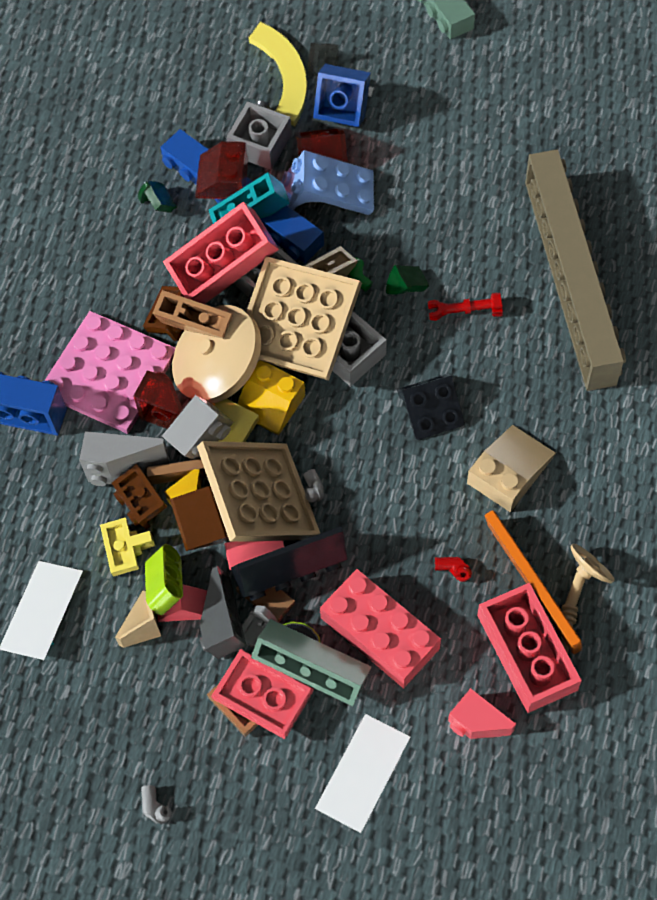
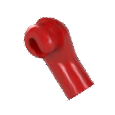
(455, 566)

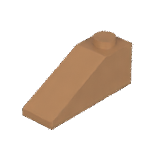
(191, 315)

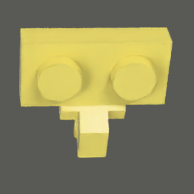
(124, 545)

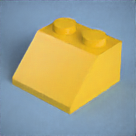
(272, 396)

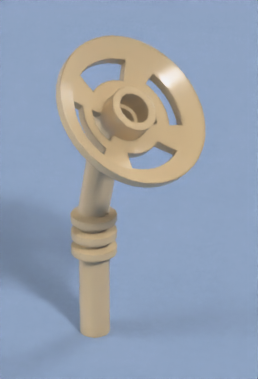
(586, 569)

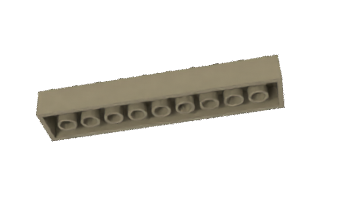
(574, 271)

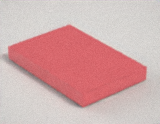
(262, 694)

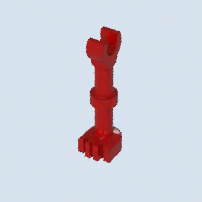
(466, 306)

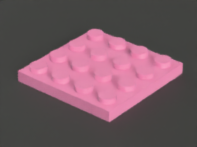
(105, 368)

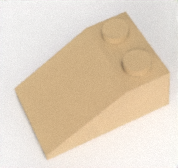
(509, 467)

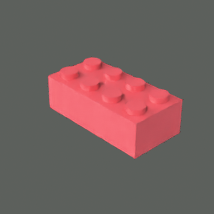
(221, 254)
(380, 628)
(528, 647)

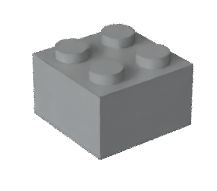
(264, 133)
(195, 424)

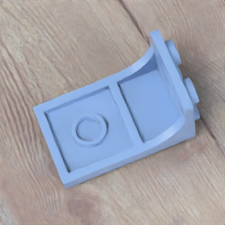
(329, 181)

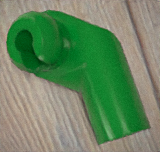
(357, 273)

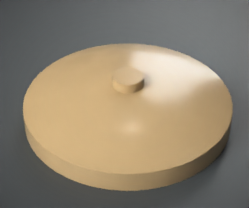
(214, 365)

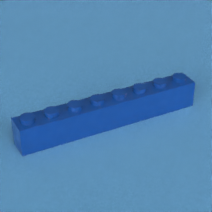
(285, 226)

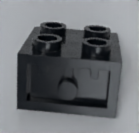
(432, 406)

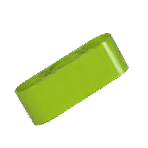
(163, 579)

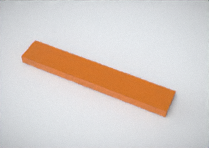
(530, 576)

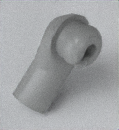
(315, 491)
(153, 809)

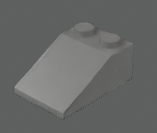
(111, 455)

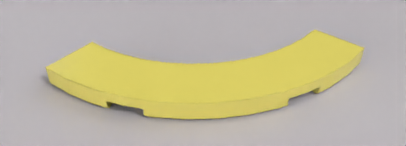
(290, 67)

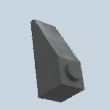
(220, 617)

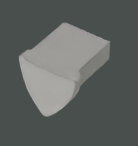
(255, 623)

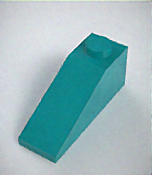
(264, 195)

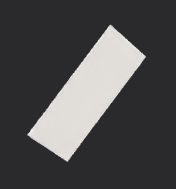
(41, 610)
(362, 773)

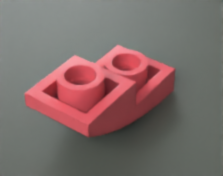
(242, 551)

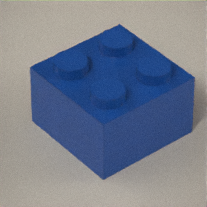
(341, 95)

